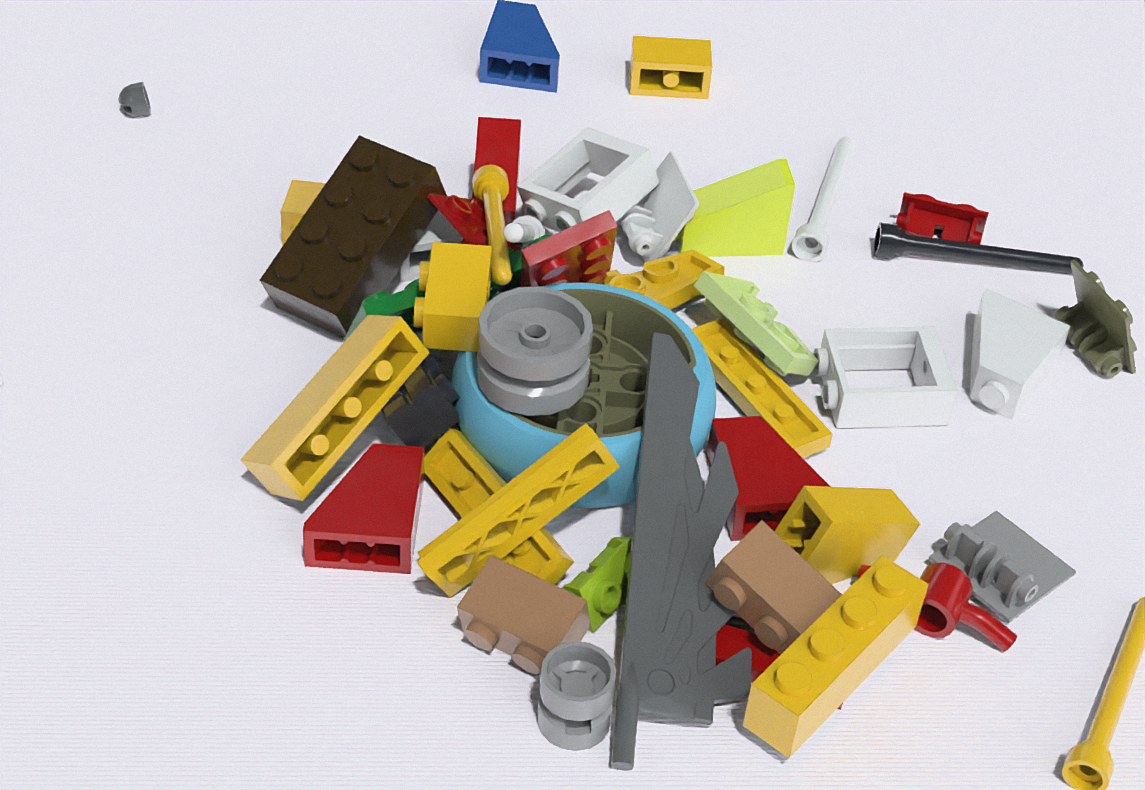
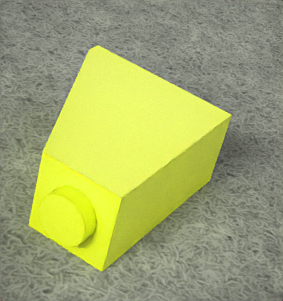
(742, 213)

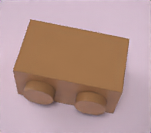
(771, 587)
(520, 614)

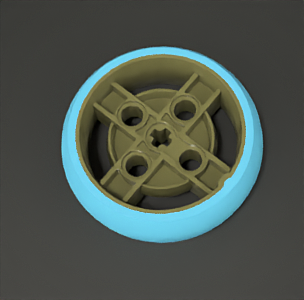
(611, 401)

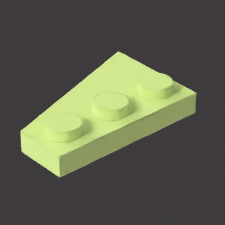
(755, 323)

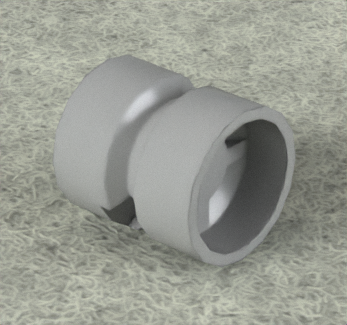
(576, 695)

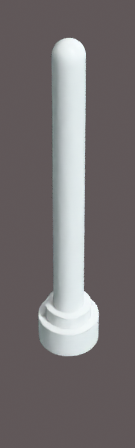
(524, 230)
(812, 238)

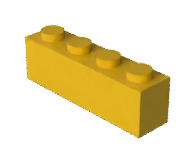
(335, 406)
(834, 656)

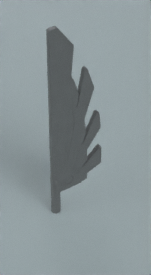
(670, 610)

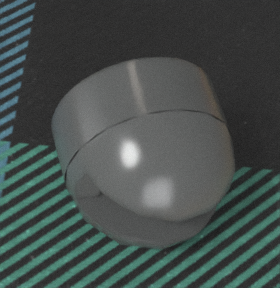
(135, 100)

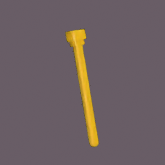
(492, 187)
(1090, 762)

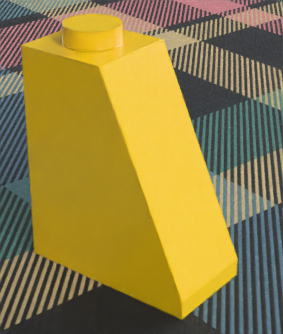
(846, 528)

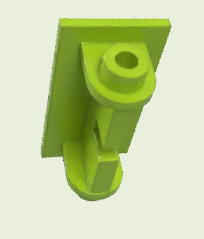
(607, 583)

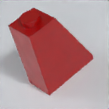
(500, 145)
(765, 471)
(370, 514)

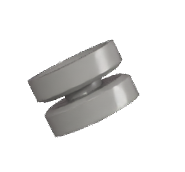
(534, 350)

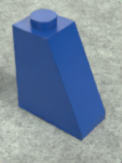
(519, 49)

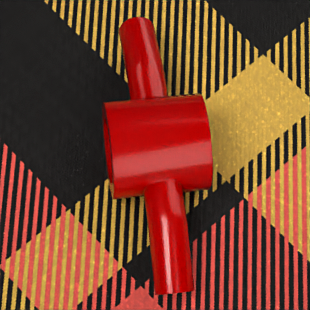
(948, 603)

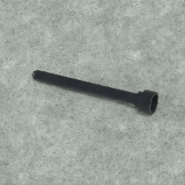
(895, 241)

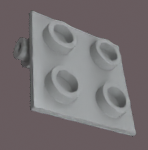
(1003, 564)

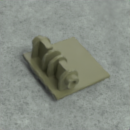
(1099, 325)

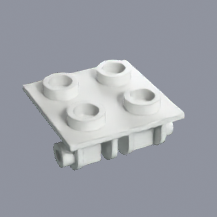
(661, 213)

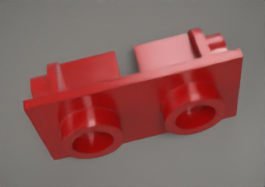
(924, 213)

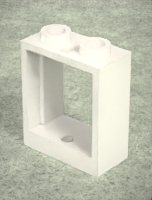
(627, 179)
(884, 349)

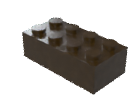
(353, 235)

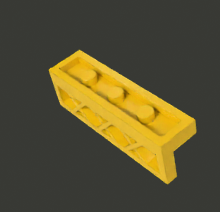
(517, 510)

